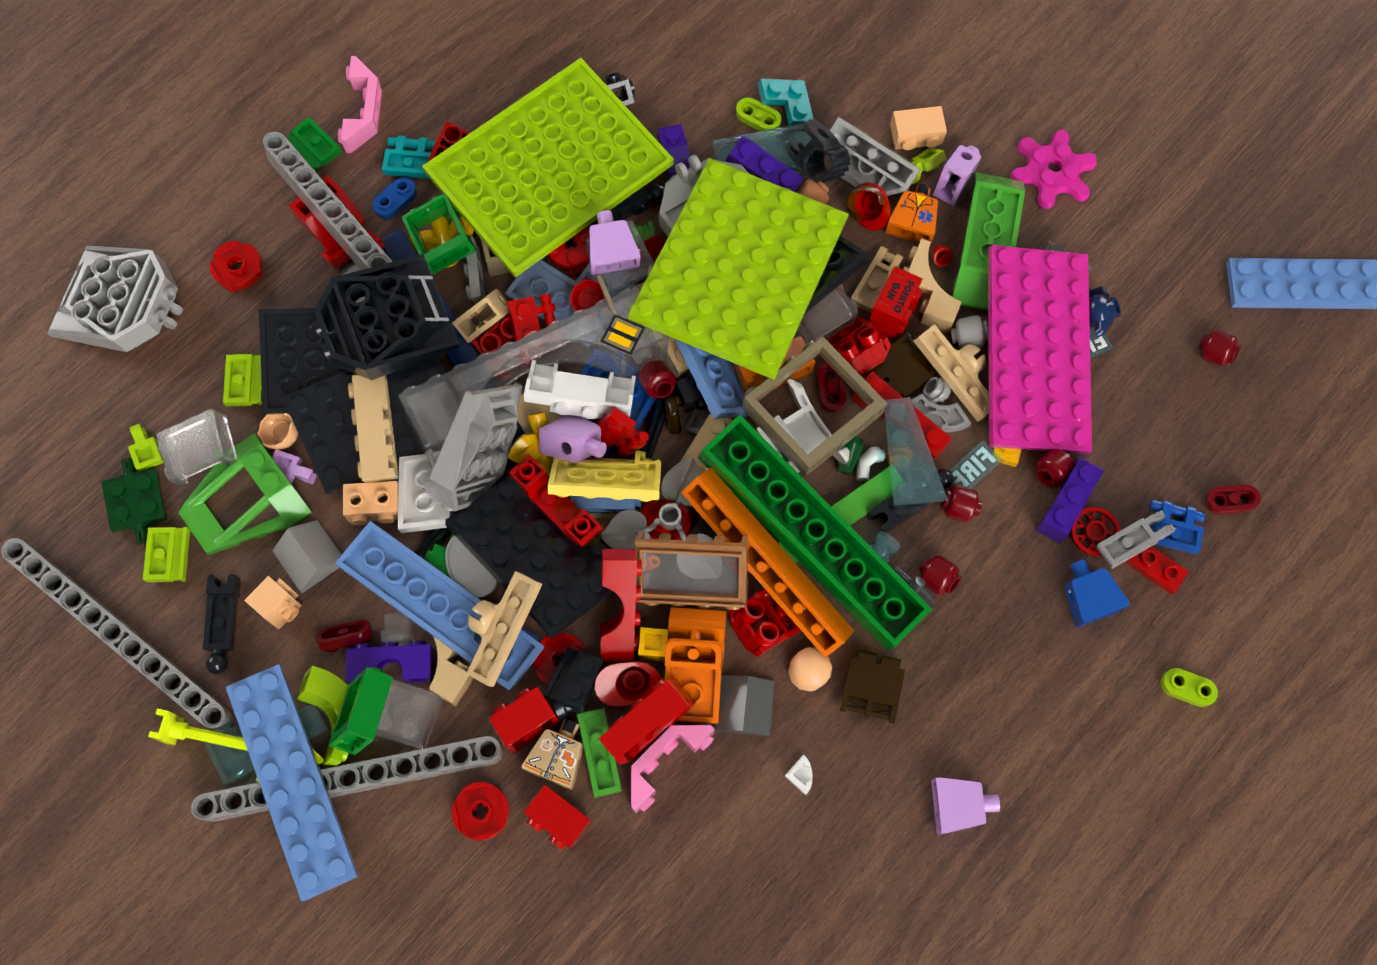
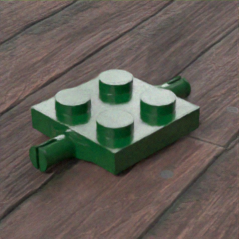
(134, 500)

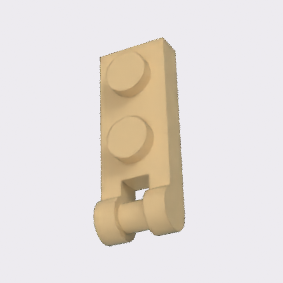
(875, 279)

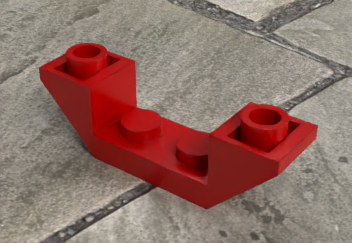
(573, 522)

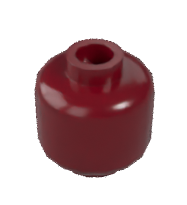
(1219, 348)
(657, 379)
(1054, 468)
(962, 503)
(940, 575)

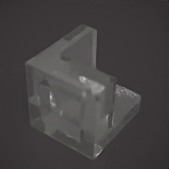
(397, 629)

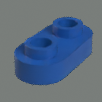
(396, 198)

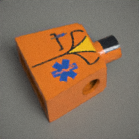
(914, 216)

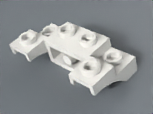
(578, 393)

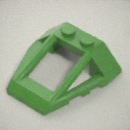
(269, 479)

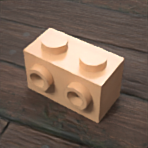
(918, 128)
(370, 502)
(274, 602)

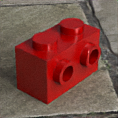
(557, 818)

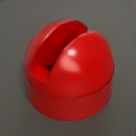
(941, 259)

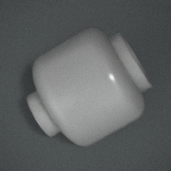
(970, 331)

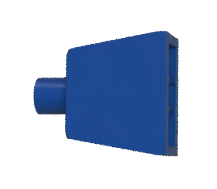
(1093, 594)

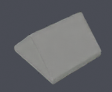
(307, 554)

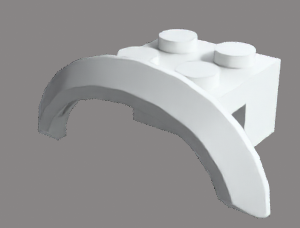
(804, 427)

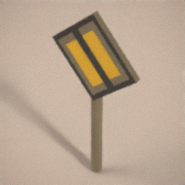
(621, 333)

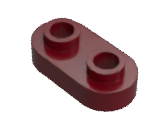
(830, 389)
(1230, 499)
(344, 635)

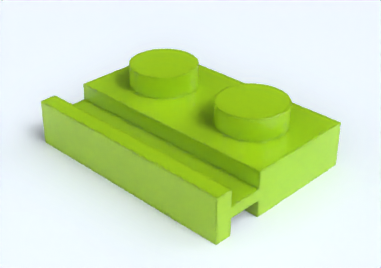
(242, 380)
(166, 554)

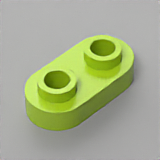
(759, 115)
(1190, 687)

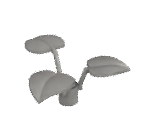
(627, 524)

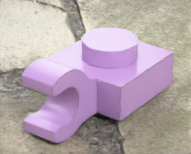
(291, 467)

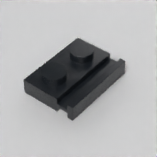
(574, 679)

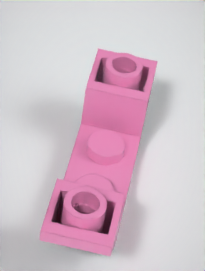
(358, 131)
(692, 735)

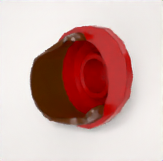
(869, 206)

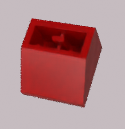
(312, 224)

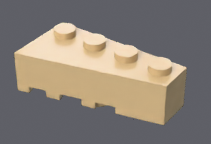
(374, 429)

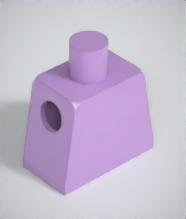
(961, 163)
(612, 245)
(571, 439)
(960, 804)

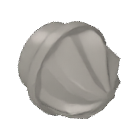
(936, 390)

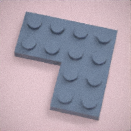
(545, 279)

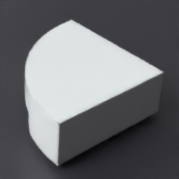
(801, 775)

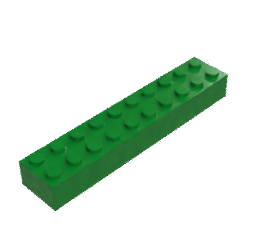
(814, 533)

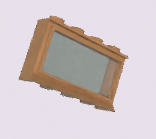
(693, 571)

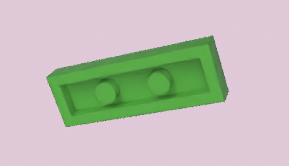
(600, 762)

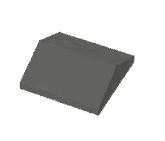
(745, 705)

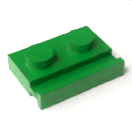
(314, 144)

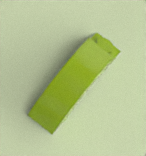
(327, 693)

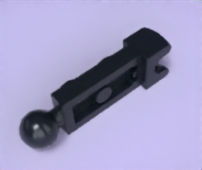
(637, 203)
(897, 515)
(220, 621)

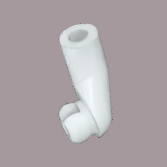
(869, 457)

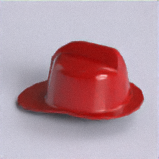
(625, 683)

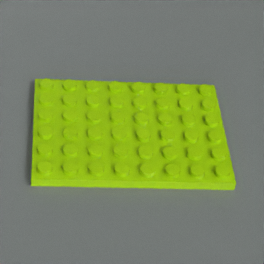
(548, 166)
(739, 268)

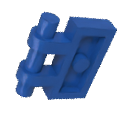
(1187, 535)

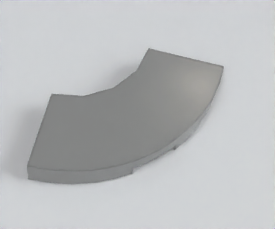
(947, 417)

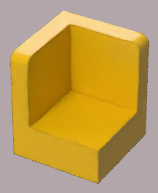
(652, 645)

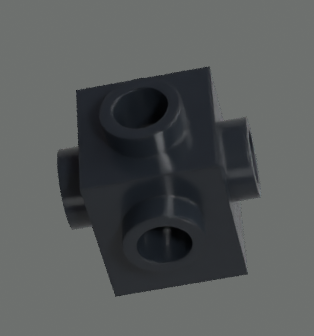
(625, 87)
(690, 394)

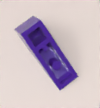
(674, 142)

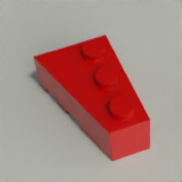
(647, 721)

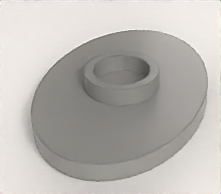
(467, 570)

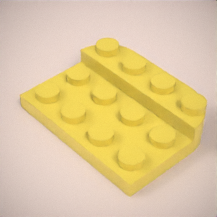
(607, 478)

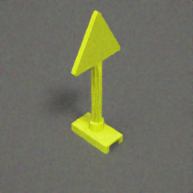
(174, 728)

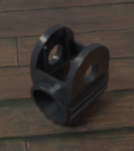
(821, 143)

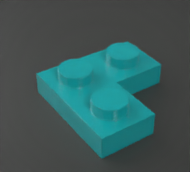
(791, 95)

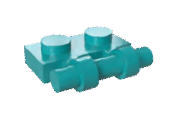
(405, 162)

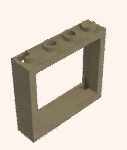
(808, 462)

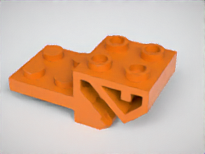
(696, 658)

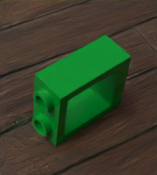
(448, 252)
(361, 711)

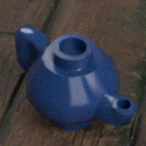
(1102, 310)

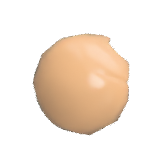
(277, 431)
(809, 669)

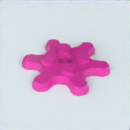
(1050, 182)

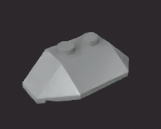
(873, 160)

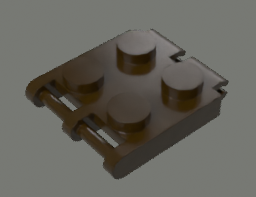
(904, 367)
(873, 685)

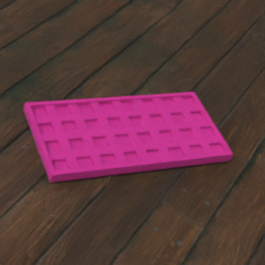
(1039, 350)

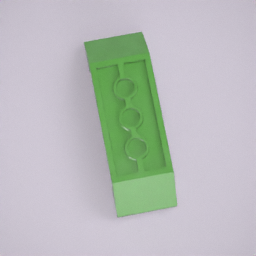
(991, 221)

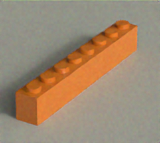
(769, 562)

